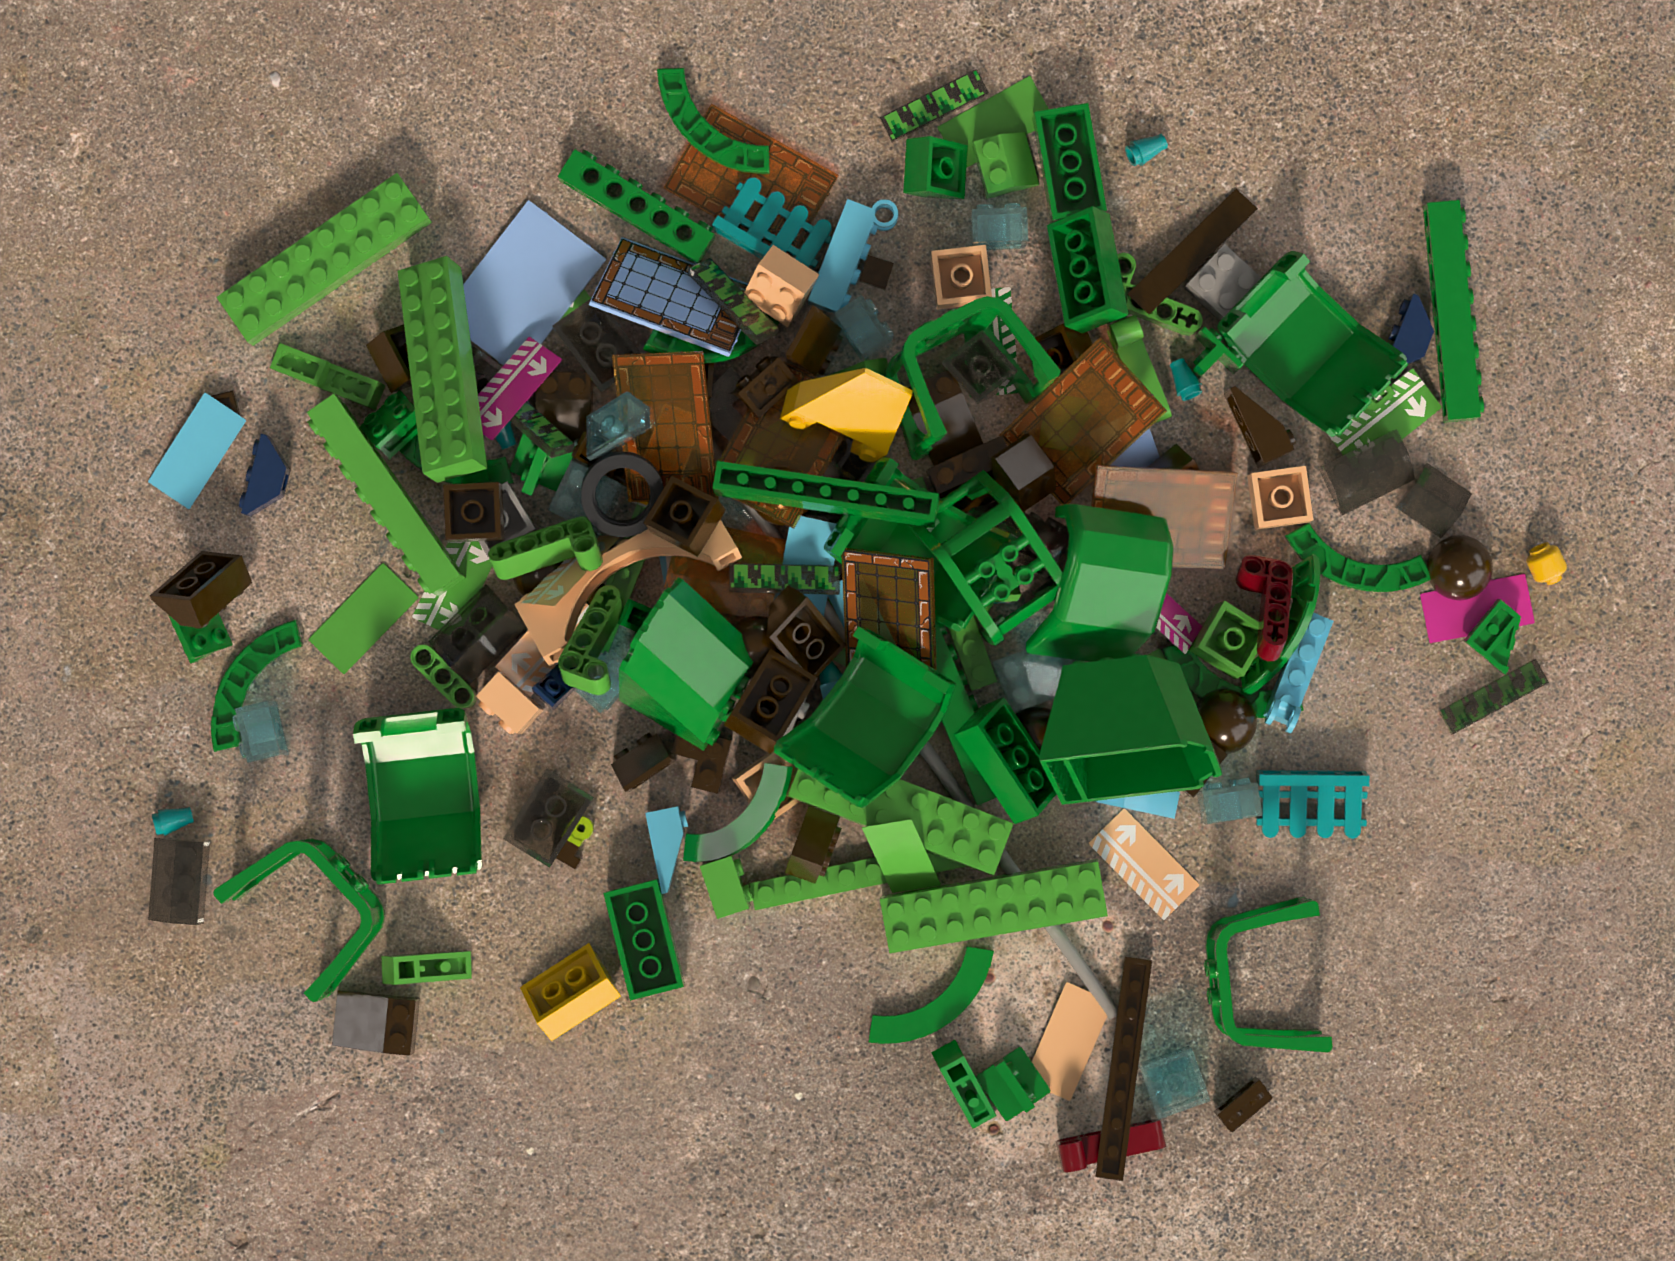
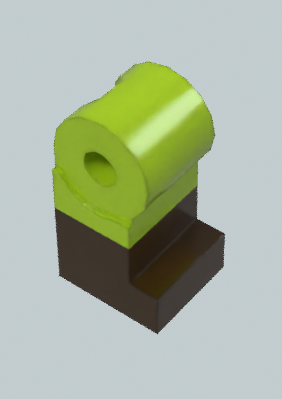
(582, 831)

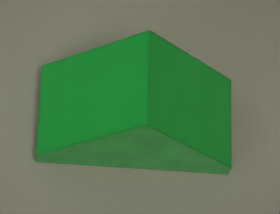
(634, 615)

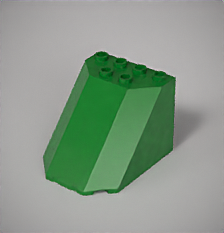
(685, 666)

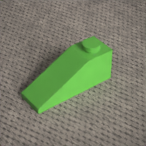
(426, 967)

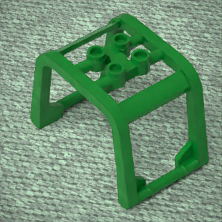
(950, 325)
(985, 567)
(350, 884)
(1218, 976)

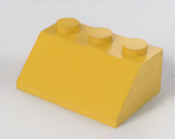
(569, 992)

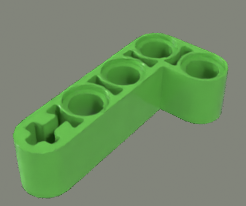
(1153, 317)
(1128, 345)
(546, 548)
(603, 610)

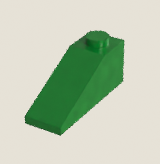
(963, 1084)

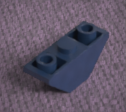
(1413, 331)
(266, 477)
(552, 688)

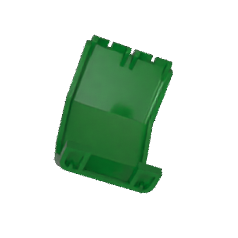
(1309, 347)
(899, 539)
(1109, 585)
(870, 721)
(421, 795)

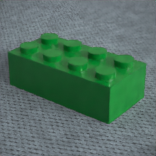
(1068, 160)
(1087, 270)
(1007, 760)
(644, 939)

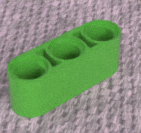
(431, 670)

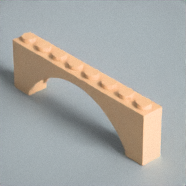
(554, 625)

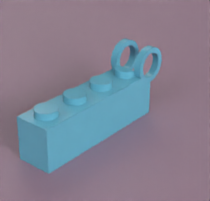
(845, 251)
(1297, 674)

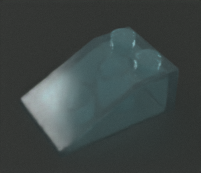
(1028, 678)

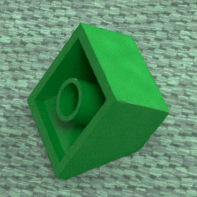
(935, 168)

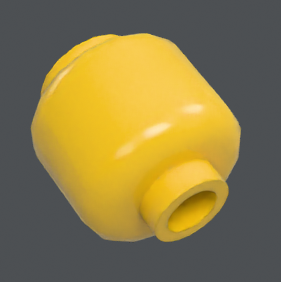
(1546, 563)

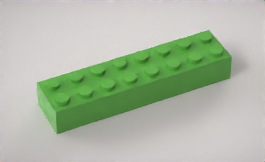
(324, 259)
(442, 369)
(385, 494)
(941, 823)
(993, 906)

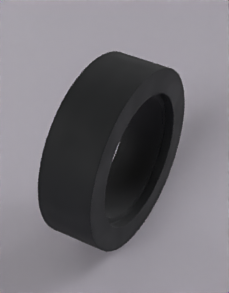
(597, 470)

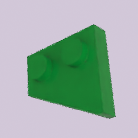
(1495, 635)

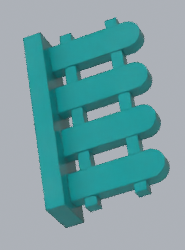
(752, 239)
(1325, 794)

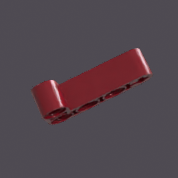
(1274, 582)
(1082, 1149)

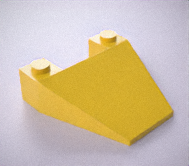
(853, 404)

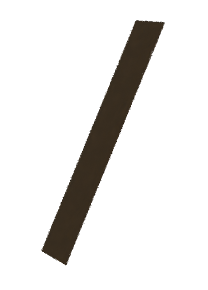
(1192, 251)

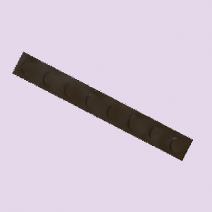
(1123, 1069)

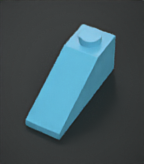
(1158, 804)
(666, 839)

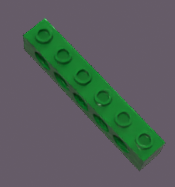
(582, 162)

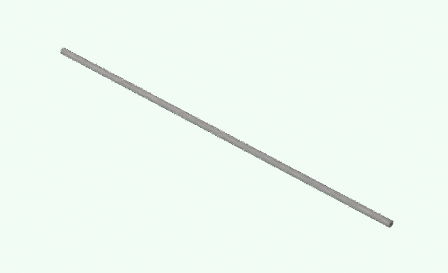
(959, 795)

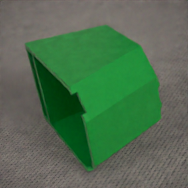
(1125, 731)

